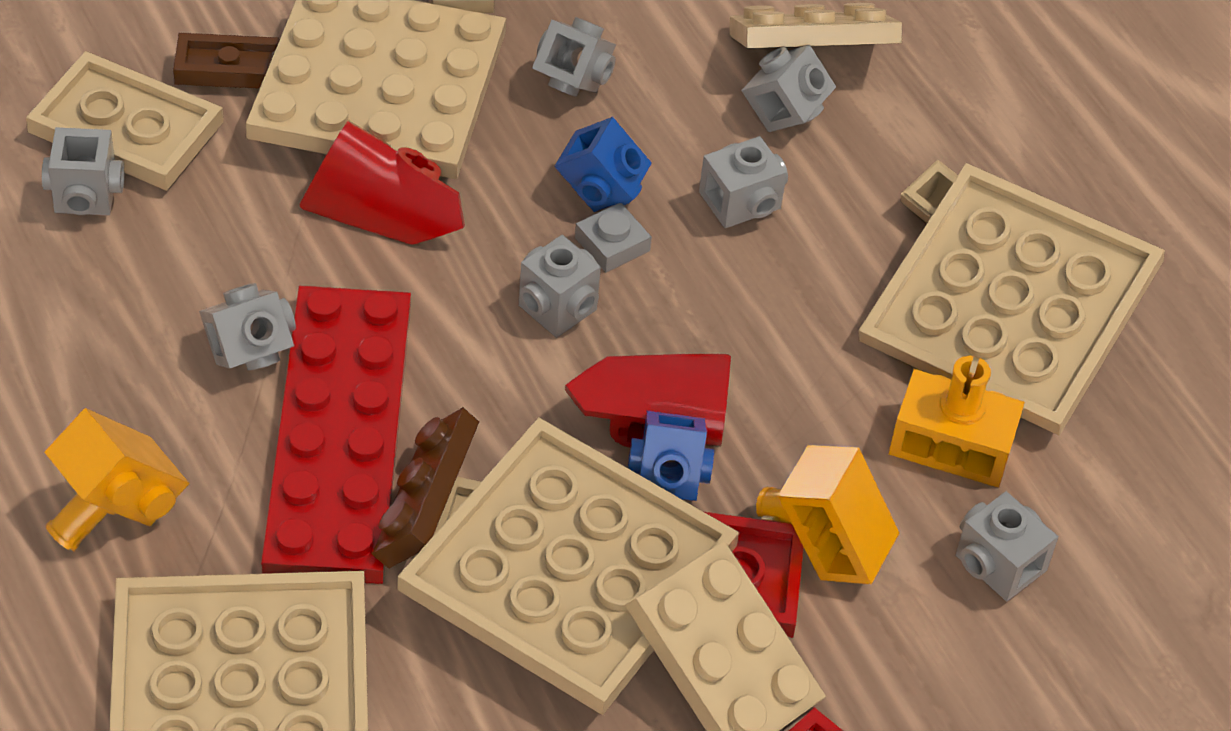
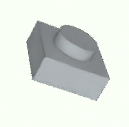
(613, 237)

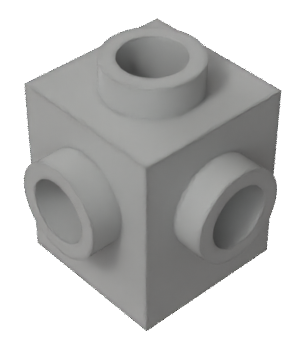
(559, 53)
(789, 88)
(82, 171)
(743, 181)
(559, 285)
(230, 323)
(1005, 545)

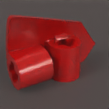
(383, 189)
(666, 383)

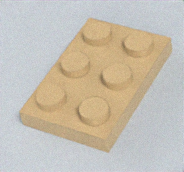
(814, 26)
(151, 123)
(725, 646)

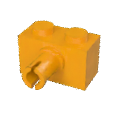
(957, 423)
(112, 474)
(834, 513)

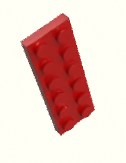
(337, 432)

